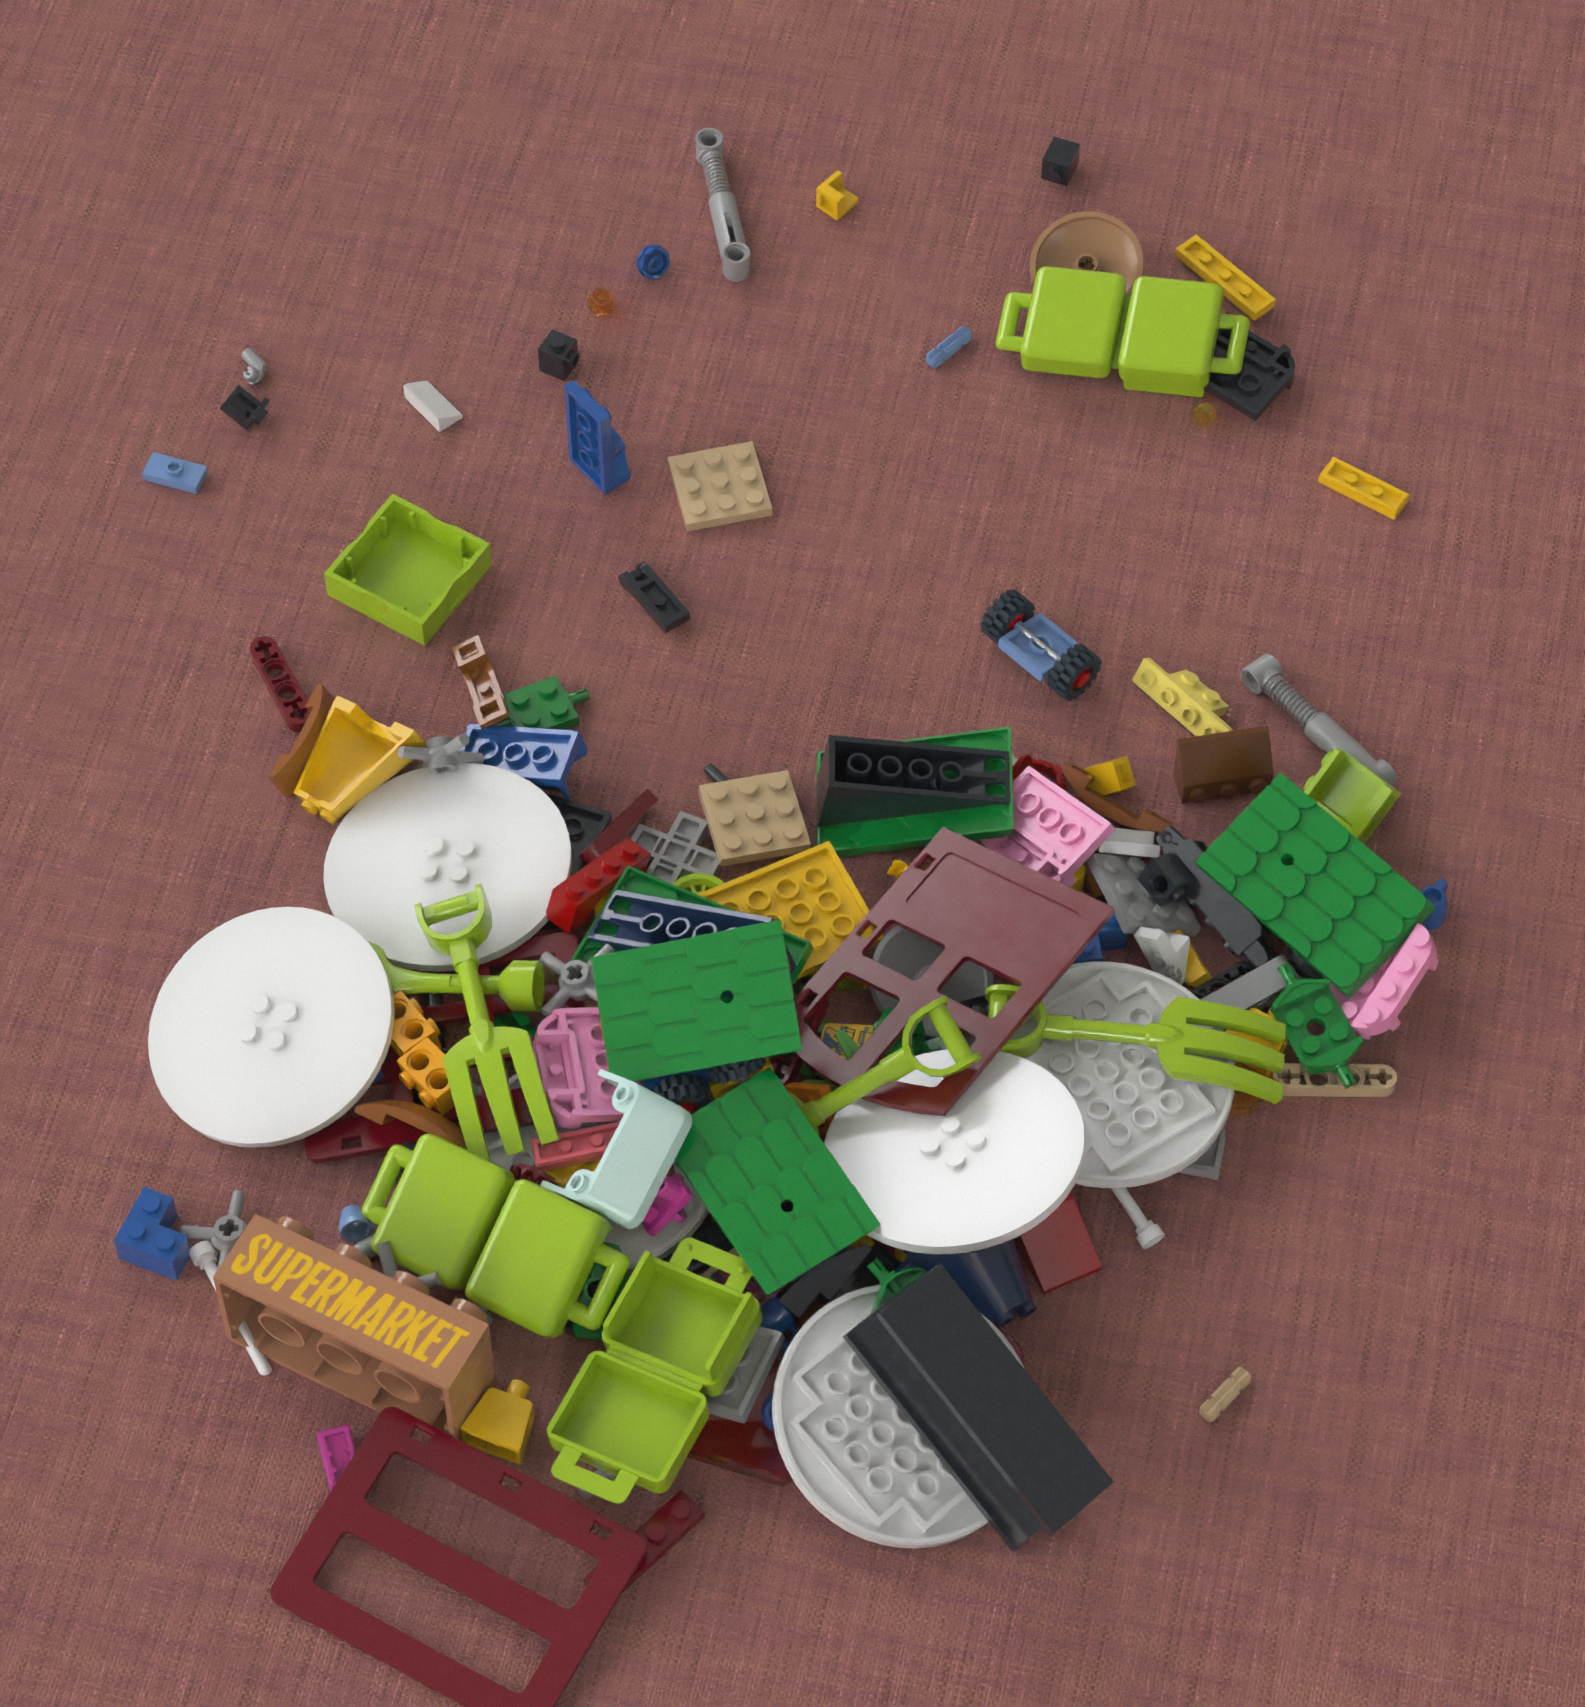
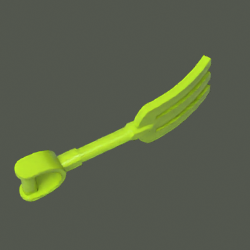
(1171, 1040)
(486, 1042)
(896, 1064)

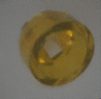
(1200, 419)

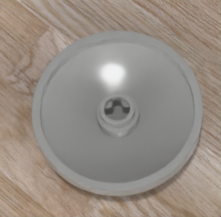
(912, 957)

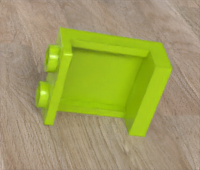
(1351, 793)

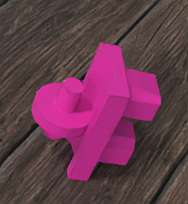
(668, 1204)

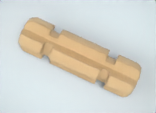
(1225, 1394)

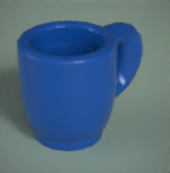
(1437, 897)
(778, 1318)

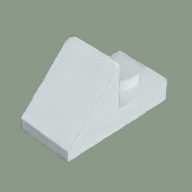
(1164, 949)

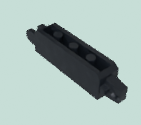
(1239, 928)

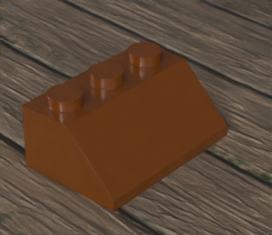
(1223, 764)

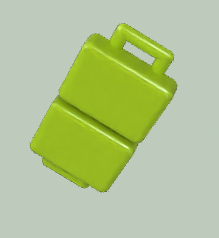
(1155, 338)
(503, 1240)
(644, 1398)

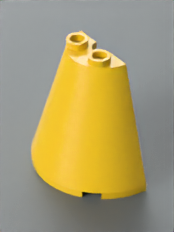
(351, 760)

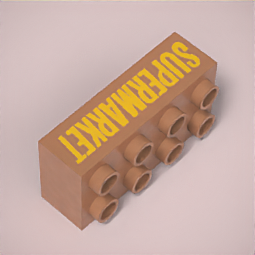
(355, 1326)

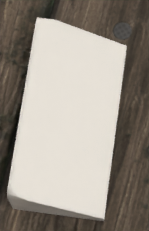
(431, 404)

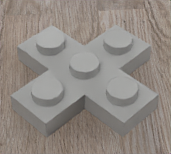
(679, 850)

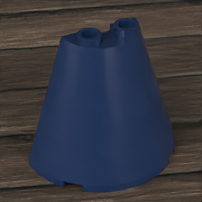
(989, 1278)

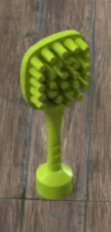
(519, 984)

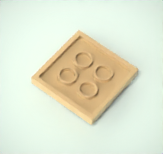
(719, 486)
(754, 818)

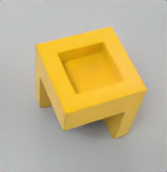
(834, 198)
(1112, 776)

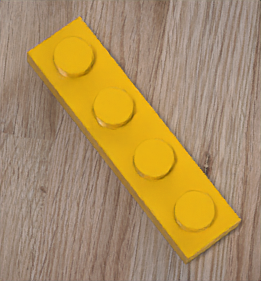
(1217, 269)

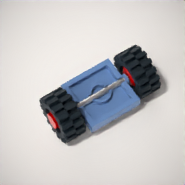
(1040, 645)

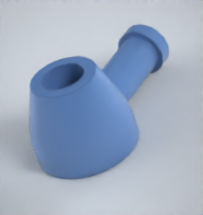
(353, 1225)

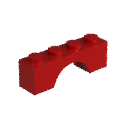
(579, 894)

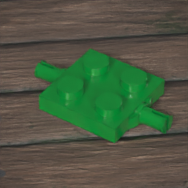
(543, 706)

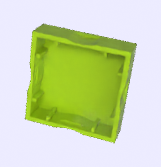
(408, 569)

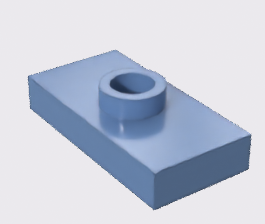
(175, 473)

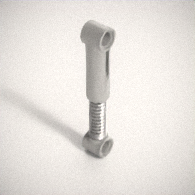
(723, 206)
(1267, 677)

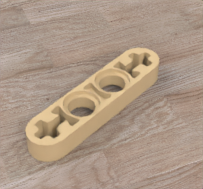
(1334, 1085)

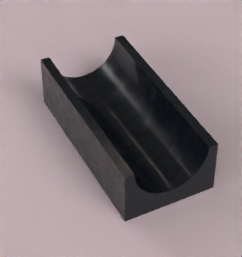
(977, 1408)

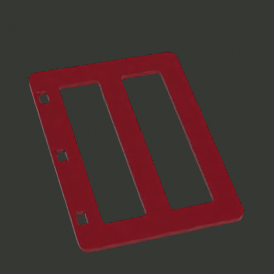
(347, 1512)

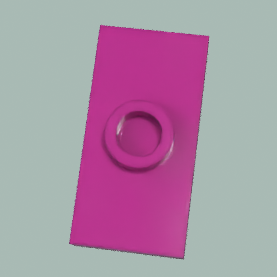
(336, 1451)

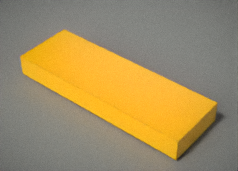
(1363, 488)

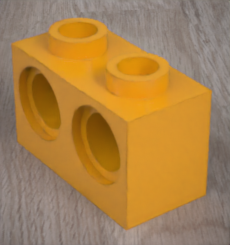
(411, 1025)
(428, 1079)

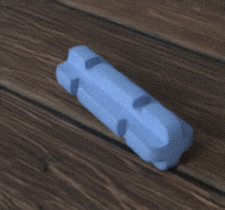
(948, 346)

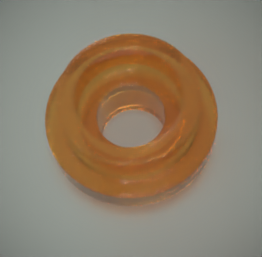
(601, 302)

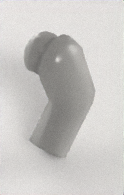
(256, 366)

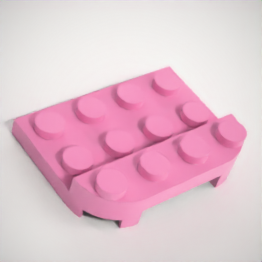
(1050, 829)
(1386, 992)
(569, 1057)

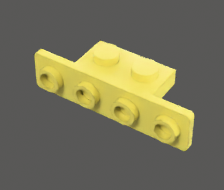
(1183, 698)

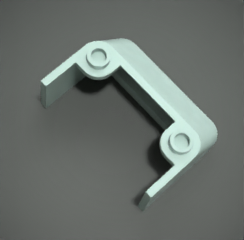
(634, 1158)

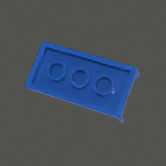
(594, 440)
(532, 753)

